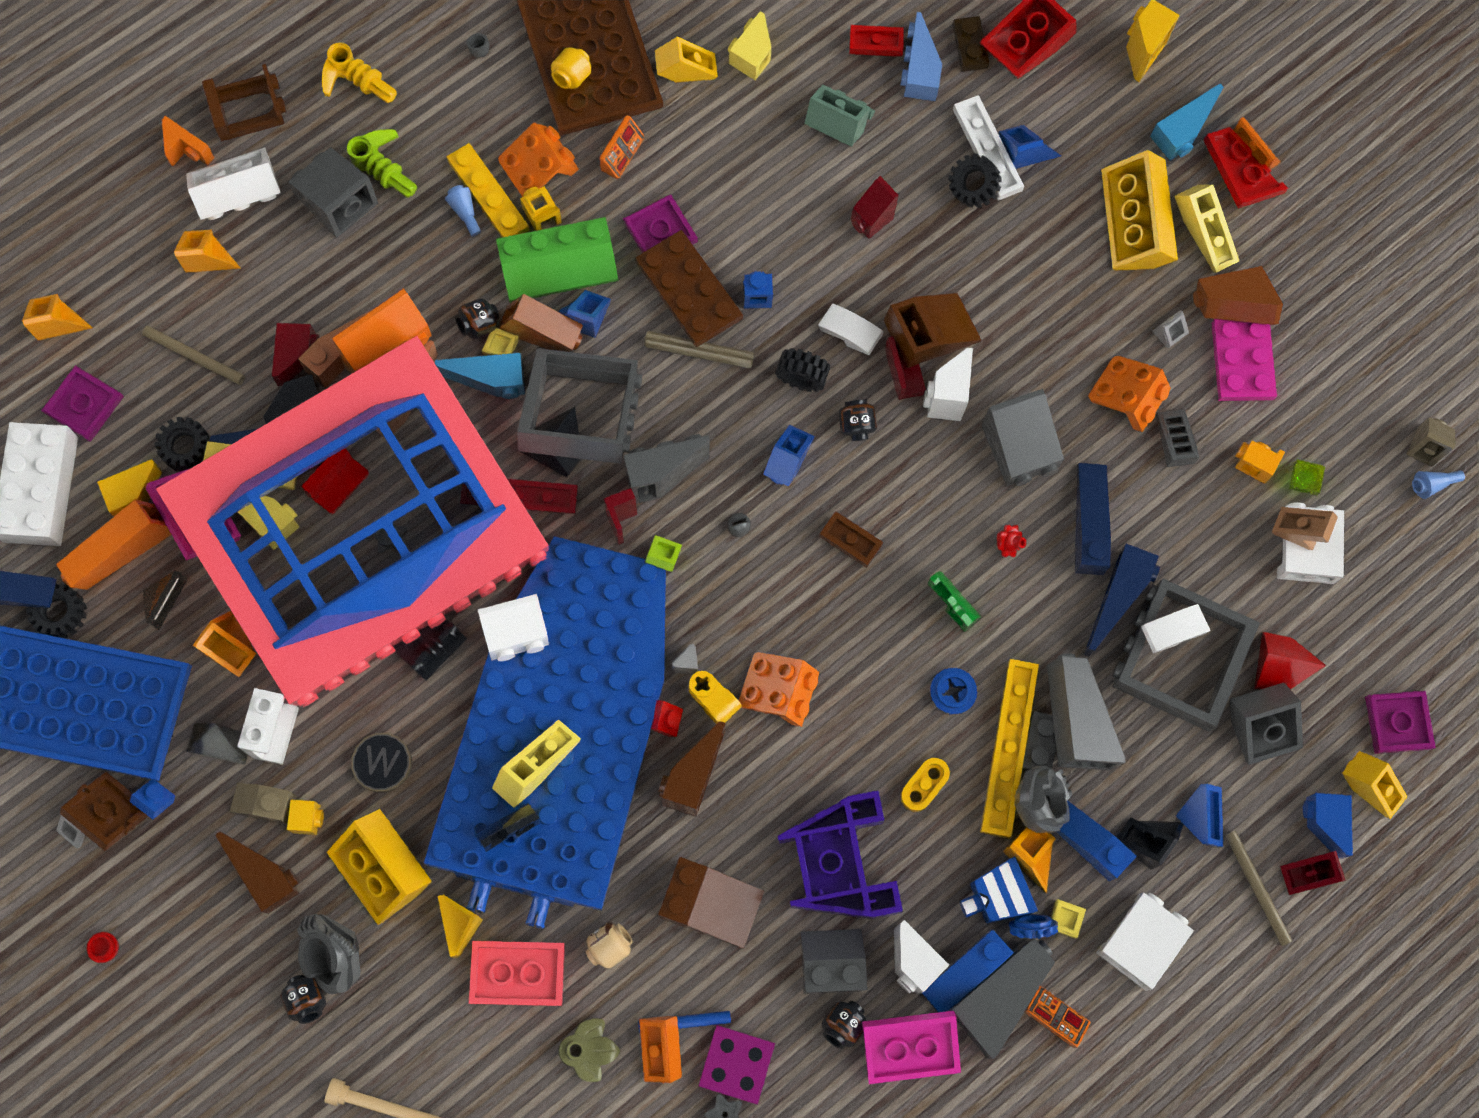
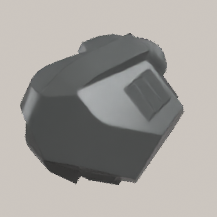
(1033, 799)
(335, 960)

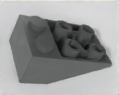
(659, 469)

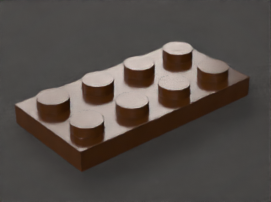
(689, 288)

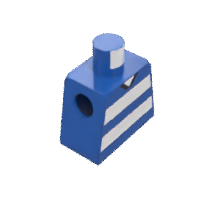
(1000, 894)

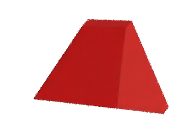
(1284, 661)

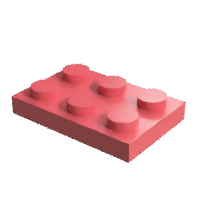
(517, 973)

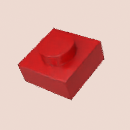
(666, 718)

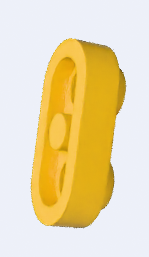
(924, 785)

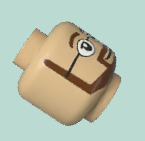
(608, 945)

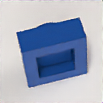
(152, 798)

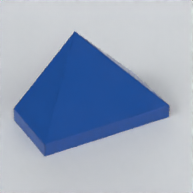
(1204, 815)

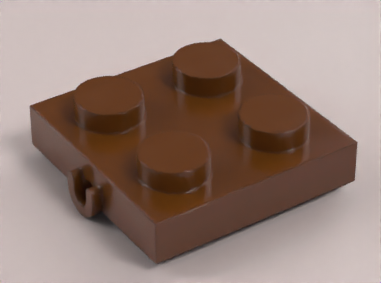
(103, 811)

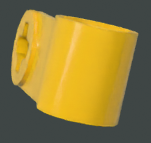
(717, 701)

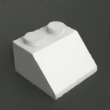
(949, 390)
(514, 628)
(915, 960)

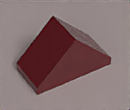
(1312, 873)

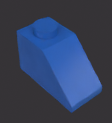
(788, 455)
(1331, 821)

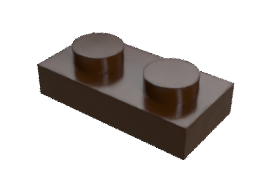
(851, 539)

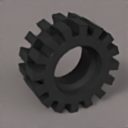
(990, 185)
(802, 370)
(172, 433)
(68, 623)

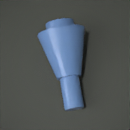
(461, 202)
(1428, 483)

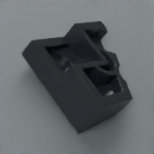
(512, 825)

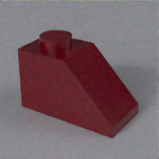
(875, 208)
(290, 345)

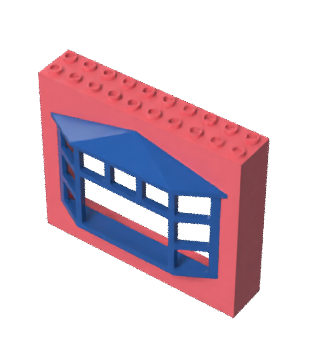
(401, 597)

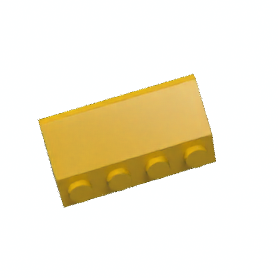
(1139, 213)

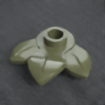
(593, 1050)

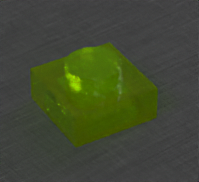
(1307, 477)

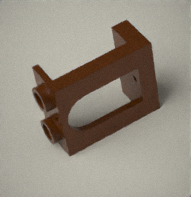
(260, 84)

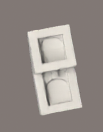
(851, 328)
(1175, 628)

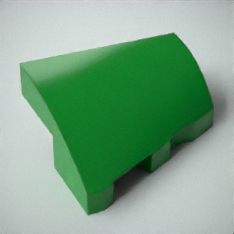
(957, 605)

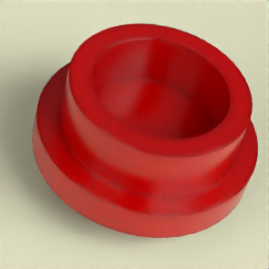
(102, 947)

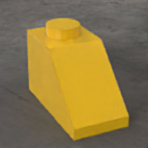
(685, 62)
(128, 485)
(1375, 783)

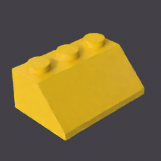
(378, 866)

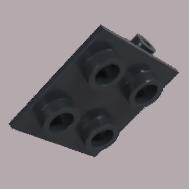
(431, 648)

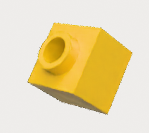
(305, 817)

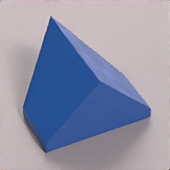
(1025, 146)
(587, 310)

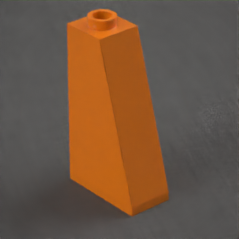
(114, 545)

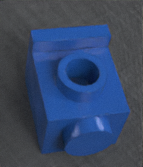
(758, 285)

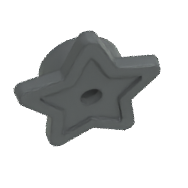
(385, 543)
(722, 1105)

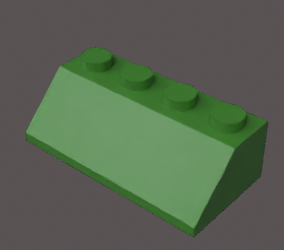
(557, 259)

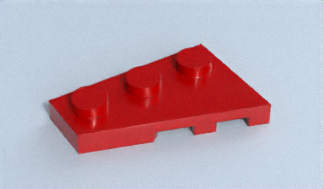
(1241, 172)

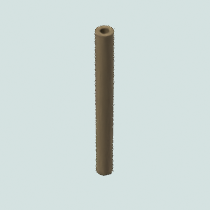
(193, 355)
(1258, 888)

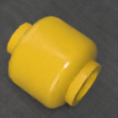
(571, 68)

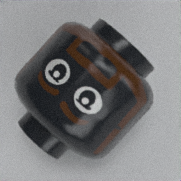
(477, 318)
(857, 419)
(303, 999)
(843, 1024)

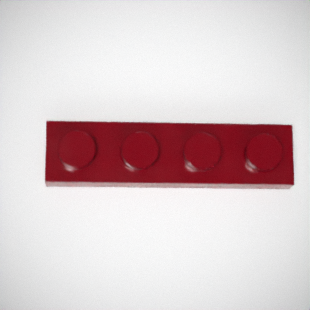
(537, 496)

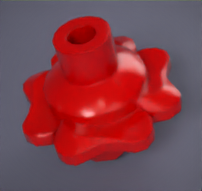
(1010, 541)

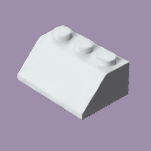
(232, 184)

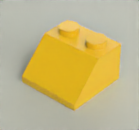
(1149, 36)

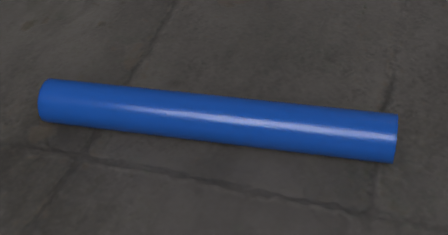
(704, 1019)

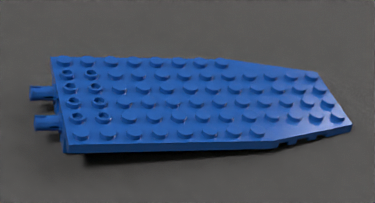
(602, 684)

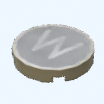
(381, 762)

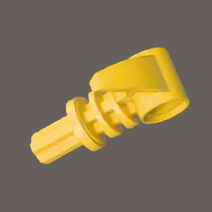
(355, 71)

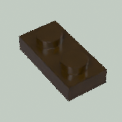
(968, 35)

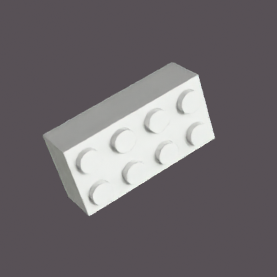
(36, 483)

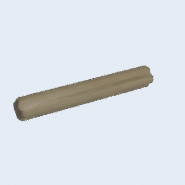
(705, 351)

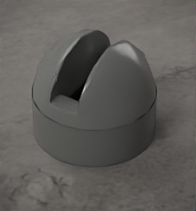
(478, 45)
(740, 529)

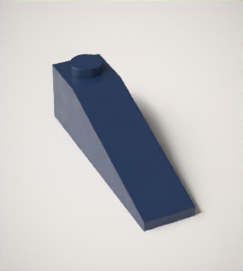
(1092, 520)
(1129, 578)
(26, 590)

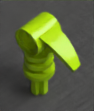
(375, 163)

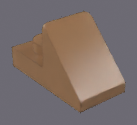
(1305, 526)

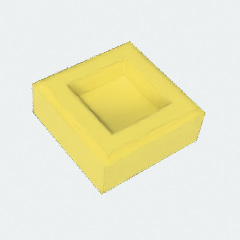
(500, 343)
(1068, 918)

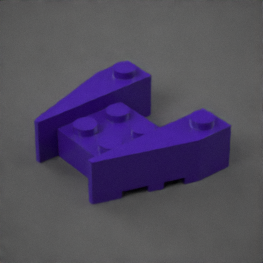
(833, 861)

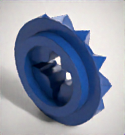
(959, 679)
(1033, 926)

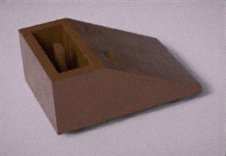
(930, 327)

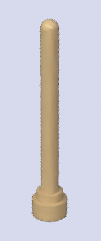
(340, 1093)

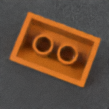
(381, 331)

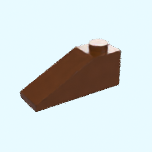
(265, 880)

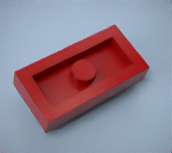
(876, 40)

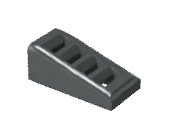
(1171, 457)

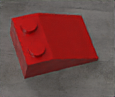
(1030, 35)

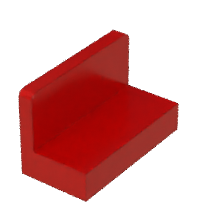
(335, 481)

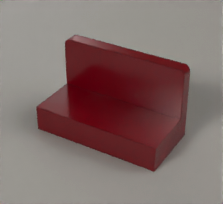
(907, 381)
(618, 508)

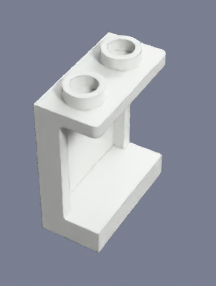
(1318, 565)
(267, 727)
(1146, 941)

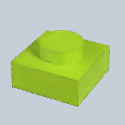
(663, 553)

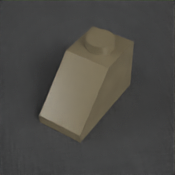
(1432, 441)
(262, 802)

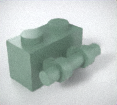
(838, 115)

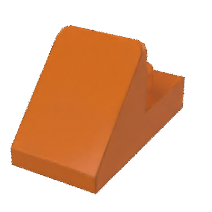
(180, 142)

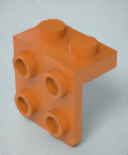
(536, 158)
(1131, 389)
(779, 687)

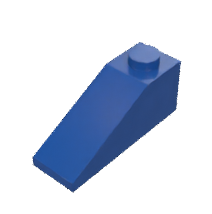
(1096, 844)
(967, 972)

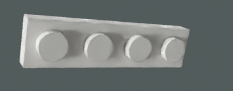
(987, 142)

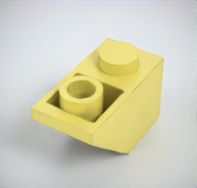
(753, 48)

